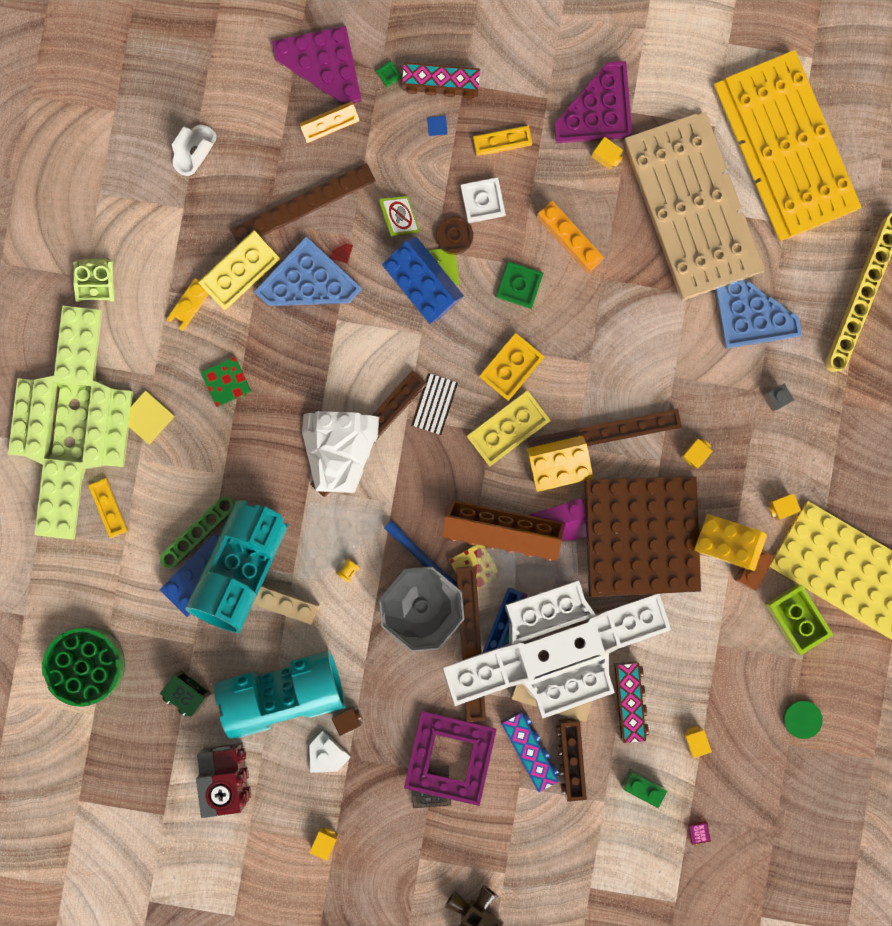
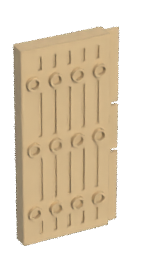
(693, 205)

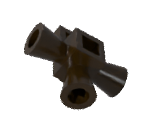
(475, 912)

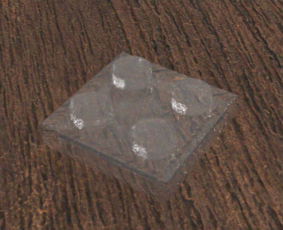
(496, 568)

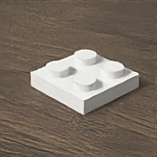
(483, 200)

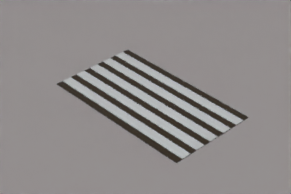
(434, 404)

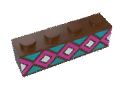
(440, 80)
(630, 701)

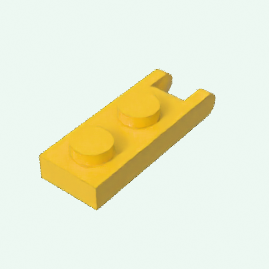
(188, 304)

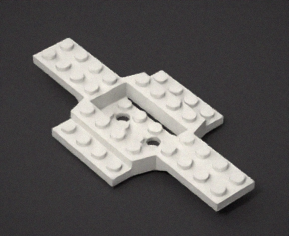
(569, 673)

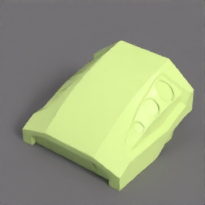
(93, 279)

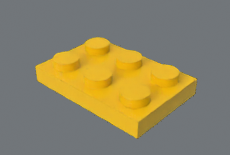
(511, 367)

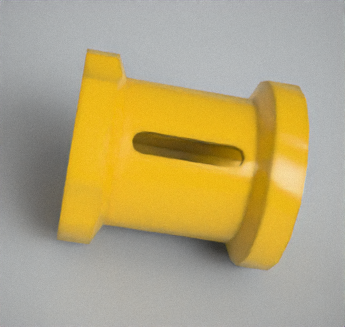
(347, 570)

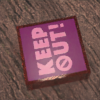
(699, 832)

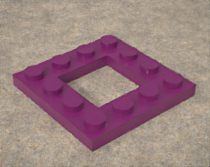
(421, 781)

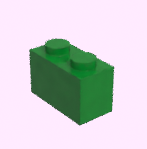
(644, 788)

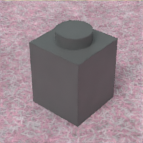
(778, 397)

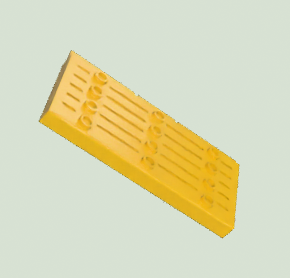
(787, 145)

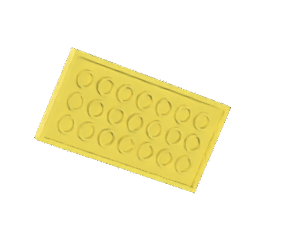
(839, 566)

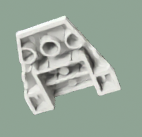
(338, 448)

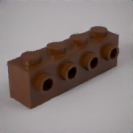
(572, 760)

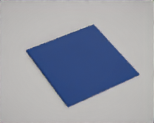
(437, 125)

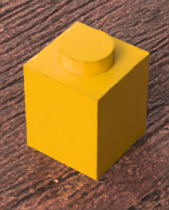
(607, 153)
(697, 453)
(783, 506)
(697, 741)
(324, 843)

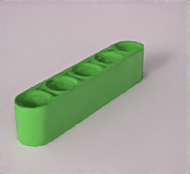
(189, 536)

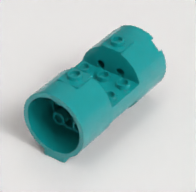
(237, 566)
(255, 702)

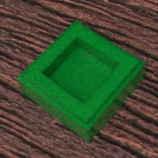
(388, 74)

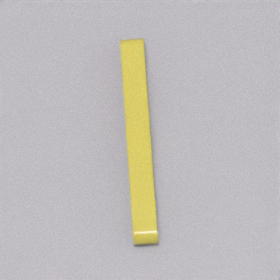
(858, 299)

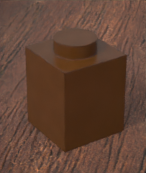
(347, 720)

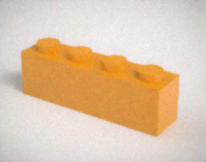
(569, 237)

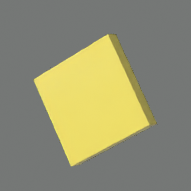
(148, 417)

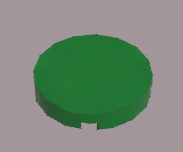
(803, 719)

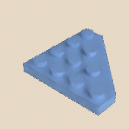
(307, 279)
(752, 316)

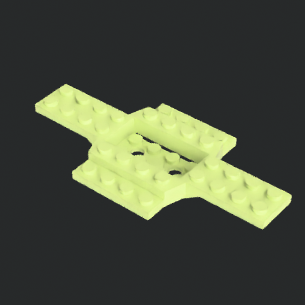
(97, 424)

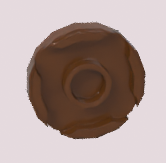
(454, 235)

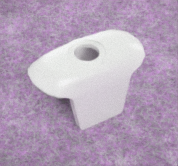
(198, 136)

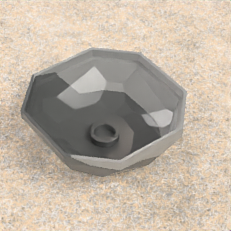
(421, 609)

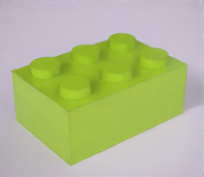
(798, 619)

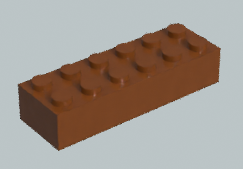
(503, 530)

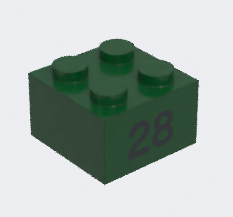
(185, 694)

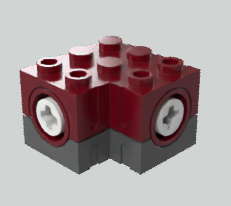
(222, 780)

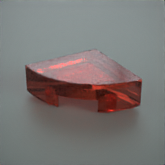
(342, 253)

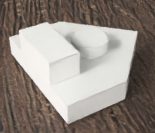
(326, 754)

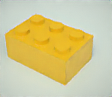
(560, 463)
(730, 542)

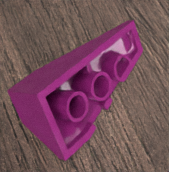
(570, 513)

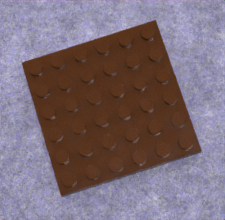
(642, 536)

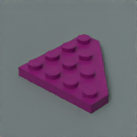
(322, 60)
(599, 110)

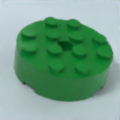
(103, 661)

